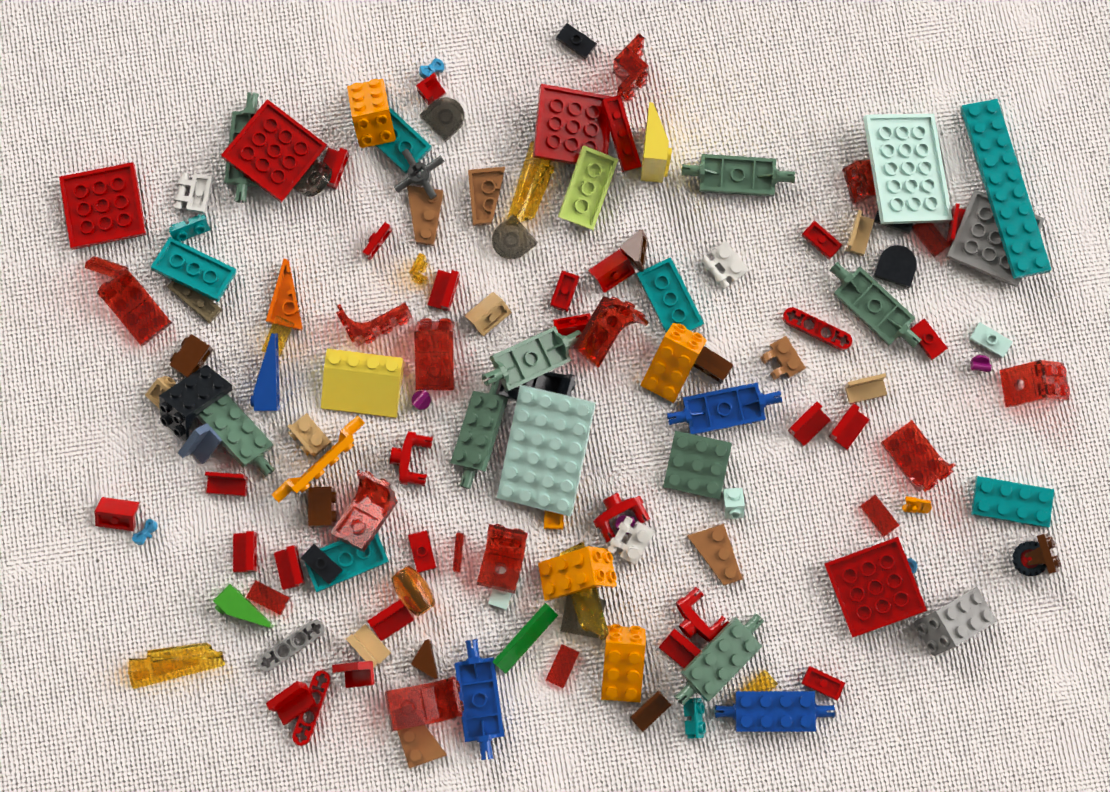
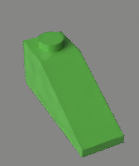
(237, 605)

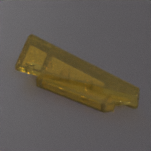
(531, 186)
(588, 606)
(173, 663)

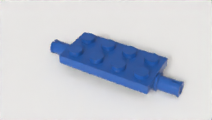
(724, 408)
(480, 699)
(775, 711)

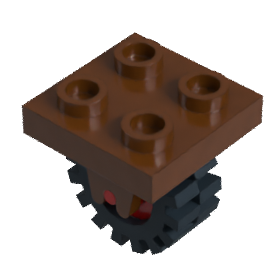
(1034, 557)

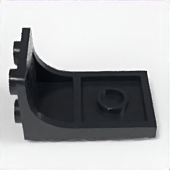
(549, 381)
(190, 397)

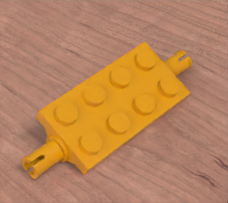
(316, 470)

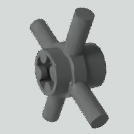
(415, 168)

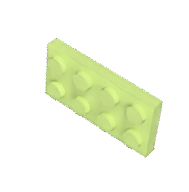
(588, 188)

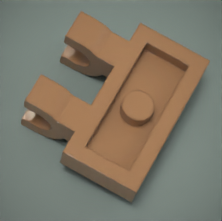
(786, 357)

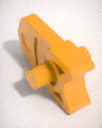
(917, 505)

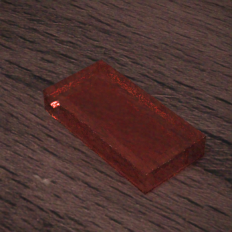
(930, 237)
(103, 266)
(879, 516)
(458, 553)
(268, 597)
(562, 666)

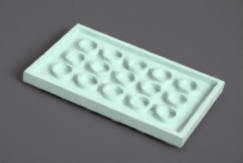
(907, 168)
(546, 450)

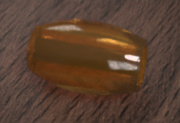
(413, 591)

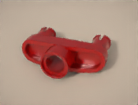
(401, 457)
(615, 507)
(693, 623)

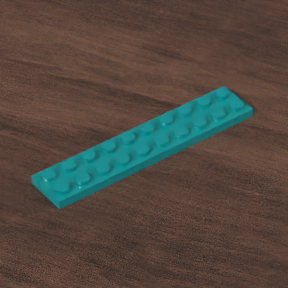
(1005, 189)

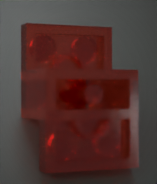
(631, 68)

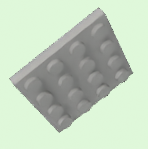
(979, 242)

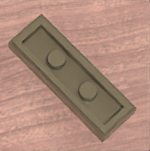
(199, 303)

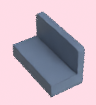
(201, 443)

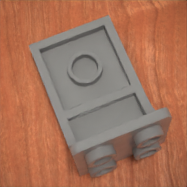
(955, 622)

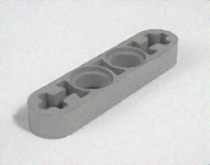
(290, 644)

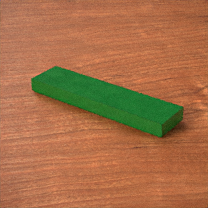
(525, 638)

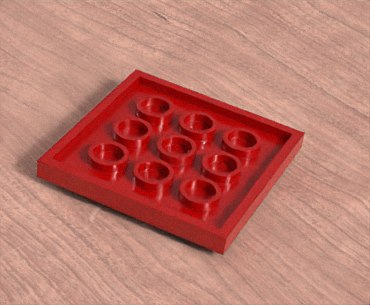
(568, 122)
(274, 151)
(102, 205)
(875, 587)

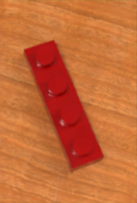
(621, 133)

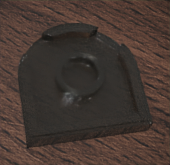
(444, 117)
(314, 179)
(512, 239)

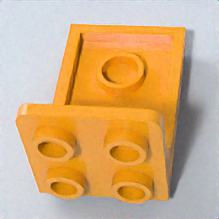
(371, 113)
(673, 362)
(577, 572)
(623, 663)

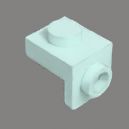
(733, 503)

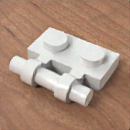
(199, 193)
(730, 263)
(635, 543)

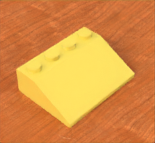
(656, 151)
(362, 383)

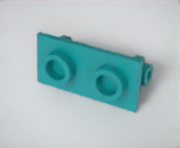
(196, 226)
(695, 708)

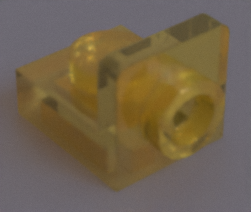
(420, 265)

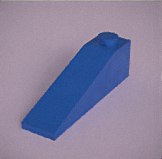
(266, 391)

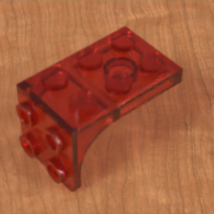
(134, 306)
(383, 324)
(604, 326)
(434, 354)
(916, 457)
(366, 512)
(424, 704)

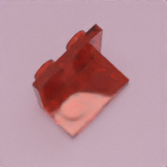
(859, 180)

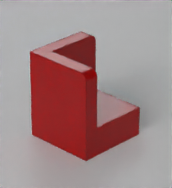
(430, 89)

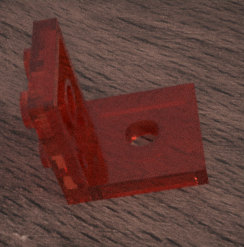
(1041, 382)
(506, 549)

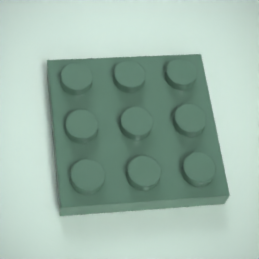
(697, 464)

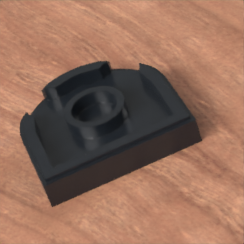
(896, 265)

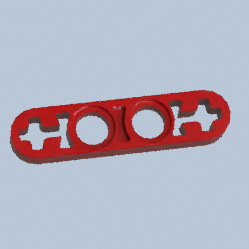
(818, 326)
(315, 709)

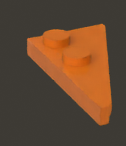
(284, 299)

